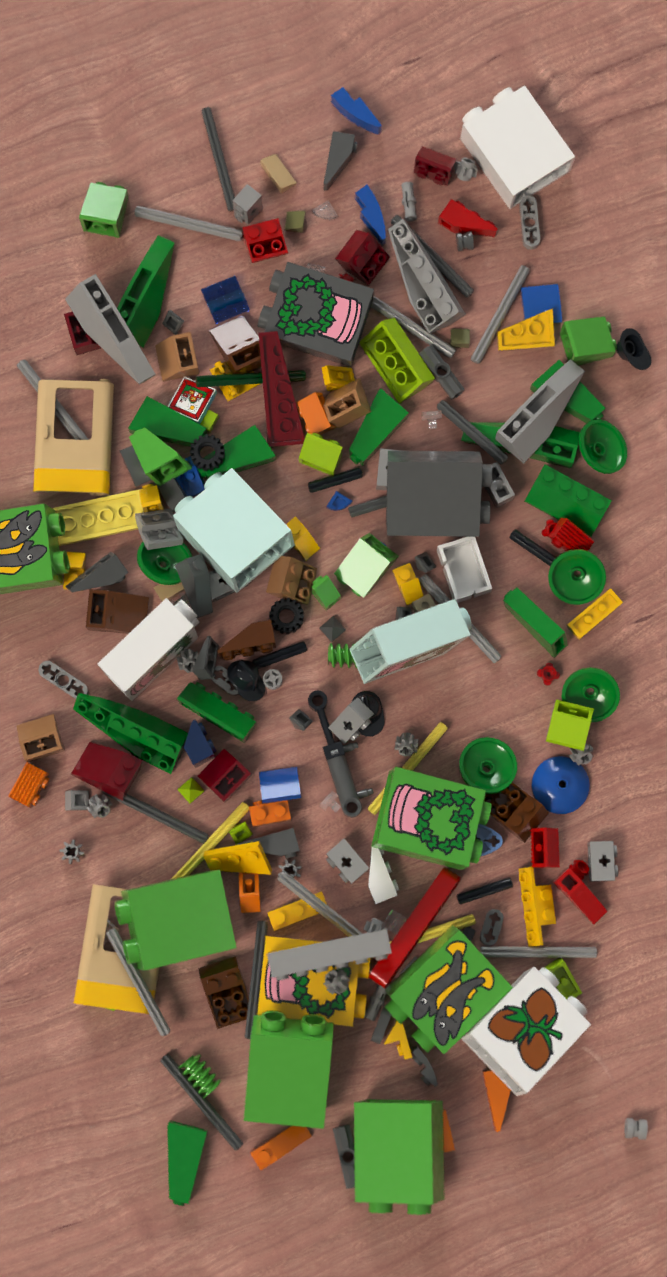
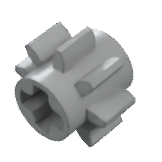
(465, 169)
(187, 660)
(406, 744)
(580, 756)
(99, 806)
(66, 851)
(294, 868)
(374, 925)
(336, 981)

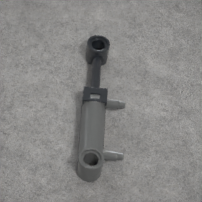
(337, 761)

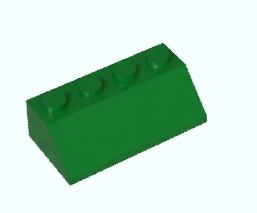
(568, 499)
(216, 711)

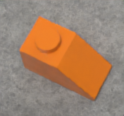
(249, 892)

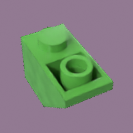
(325, 592)

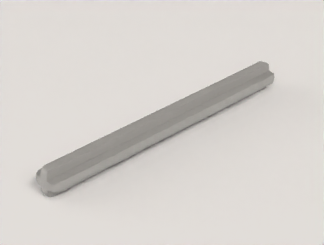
(188, 223)
(500, 314)
(413, 328)
(60, 412)
(475, 635)
(317, 904)
(544, 952)
(139, 984)

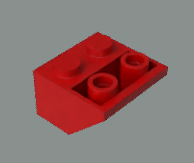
(264, 240)

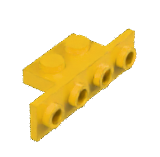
(537, 906)

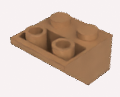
(177, 357)
(346, 404)
(291, 579)
(40, 738)

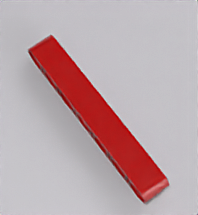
(415, 927)

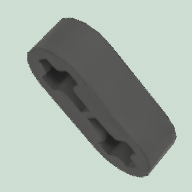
(223, 684)
(487, 925)
(381, 1026)

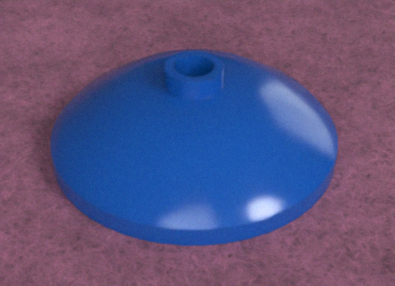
(547, 789)

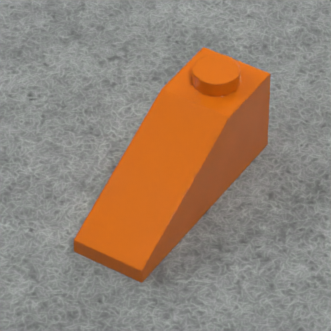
(498, 1097)
(279, 1145)

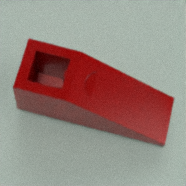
(461, 220)
(580, 895)

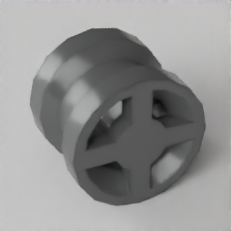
(464, 241)

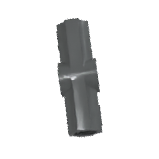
(449, 381)
(345, 1143)

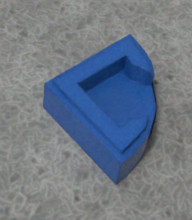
(338, 502)

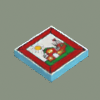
(192, 400)

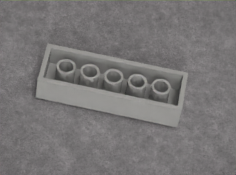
(329, 953)

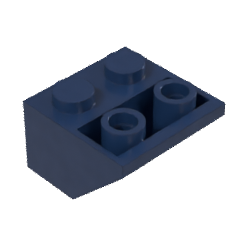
(197, 746)

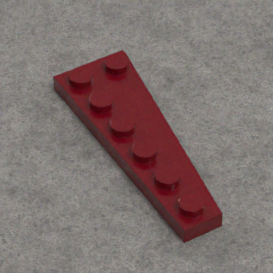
(280, 405)

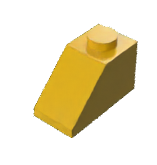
(150, 498)
(302, 539)

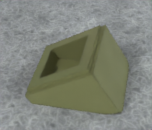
(295, 221)
(460, 338)

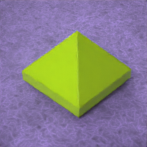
(190, 790)
(240, 832)

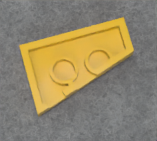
(529, 333)
(239, 858)

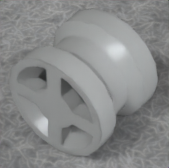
(271, 675)

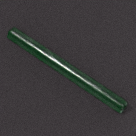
(242, 379)

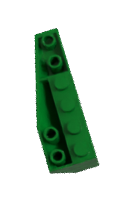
(145, 293)
(557, 449)
(135, 730)

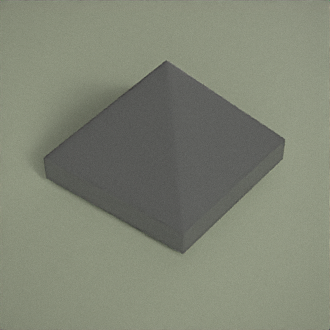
(173, 322)
(424, 562)
(402, 612)
(332, 629)
(300, 720)

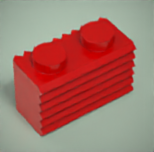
(569, 536)
(545, 847)

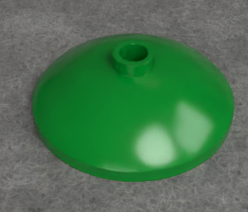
(603, 446)
(168, 557)
(577, 588)
(603, 698)
(490, 754)

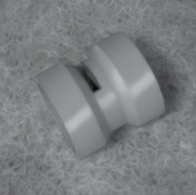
(635, 1128)

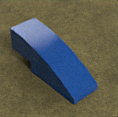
(355, 111)
(371, 213)

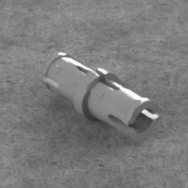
(409, 201)
(375, 1003)

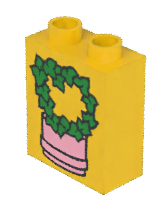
(307, 993)

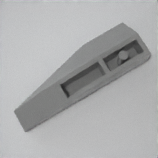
(423, 281)
(107, 327)
(539, 414)

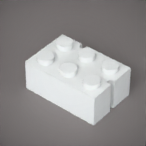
(464, 569)

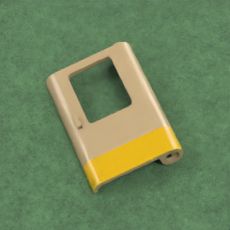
(70, 463)
(101, 974)

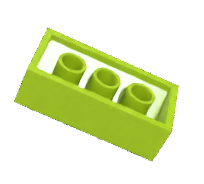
(396, 360)

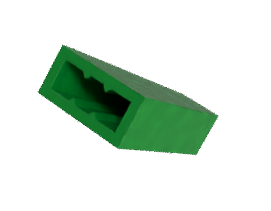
(582, 402)
(166, 423)
(377, 427)
(243, 453)
(536, 622)
(184, 1157)

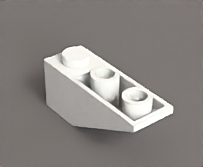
(379, 881)

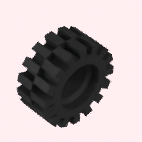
(213, 462)
(286, 604)

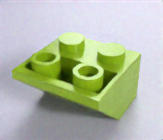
(320, 453)
(569, 725)

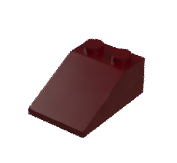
(107, 769)

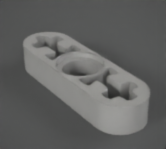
(535, 229)
(54, 668)

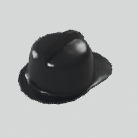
(632, 349)
(246, 680)
(374, 703)

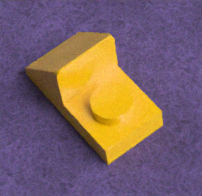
(336, 376)
(77, 567)
(408, 583)
(398, 1033)

